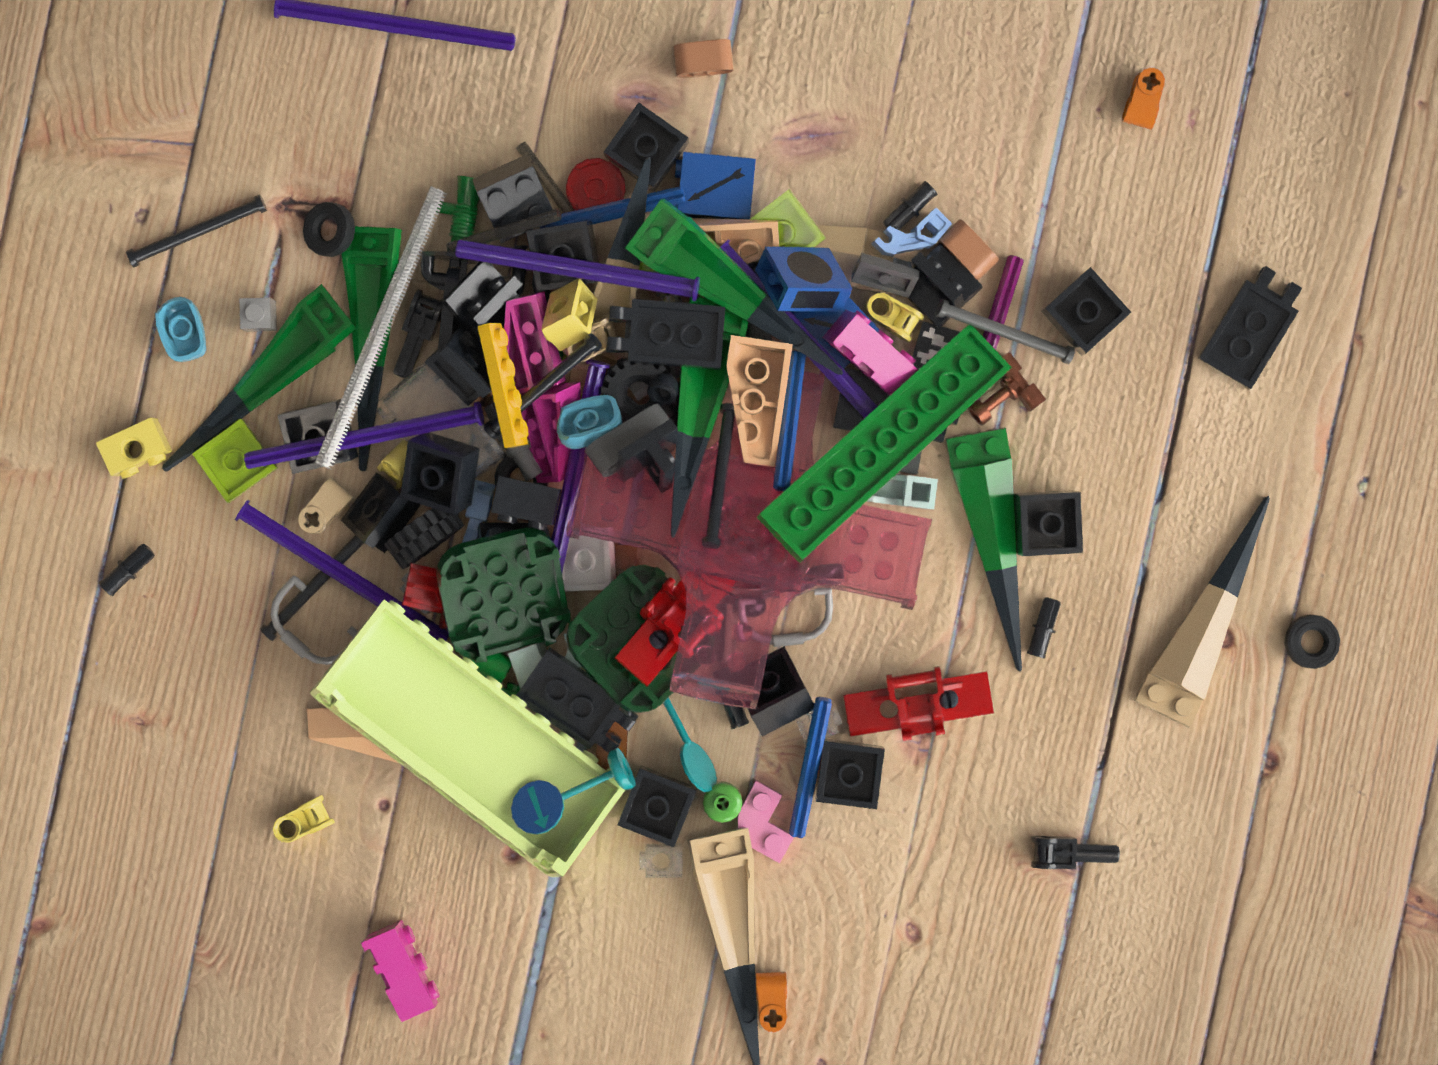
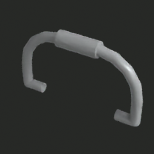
(800, 638)
(290, 639)

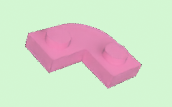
(755, 816)

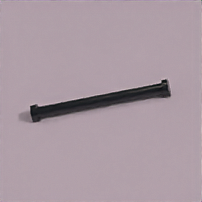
(196, 231)
(591, 344)
(711, 539)
(312, 587)

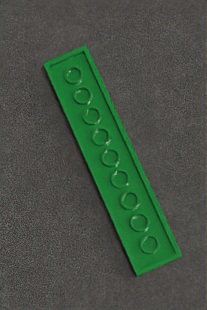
(883, 443)

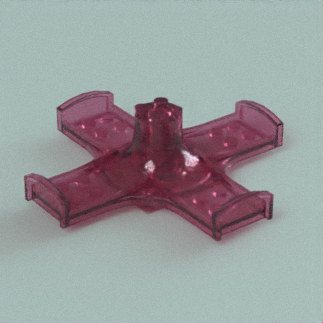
(752, 577)

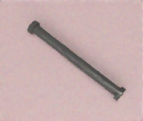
(945, 309)

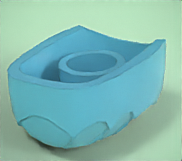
(181, 329)
(587, 420)

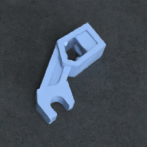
(901, 242)
(480, 508)

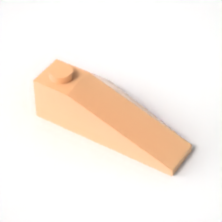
(745, 235)
(758, 389)
(332, 730)

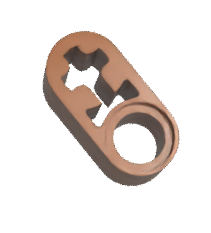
(703, 58)
(968, 249)

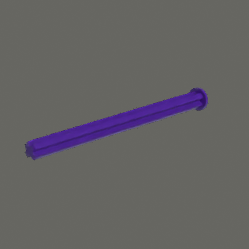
(394, 24)
(578, 268)
(843, 382)
(592, 387)
(368, 436)
(329, 565)

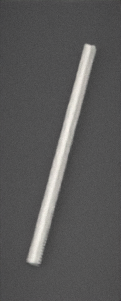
(379, 327)

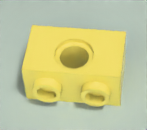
(569, 314)
(116, 448)

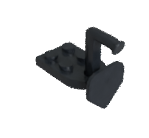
(449, 280)

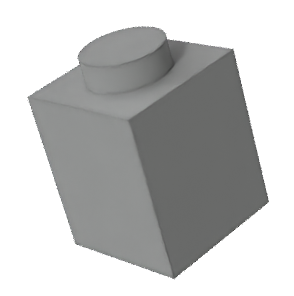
(258, 314)

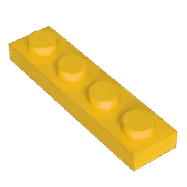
(505, 395)

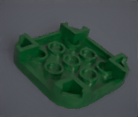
(502, 593)
(607, 626)

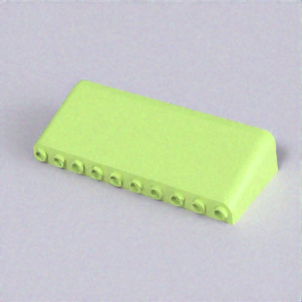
(463, 734)

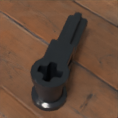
(420, 325)
(1064, 852)

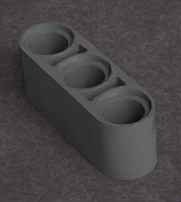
(604, 450)

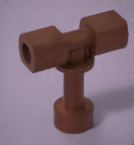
(1012, 386)

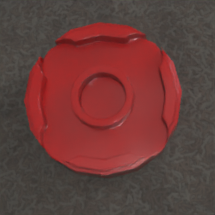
(594, 184)

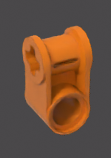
(1142, 103)
(771, 994)

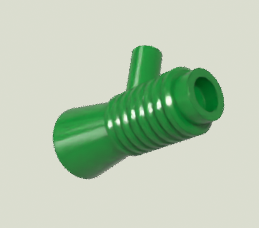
(465, 209)

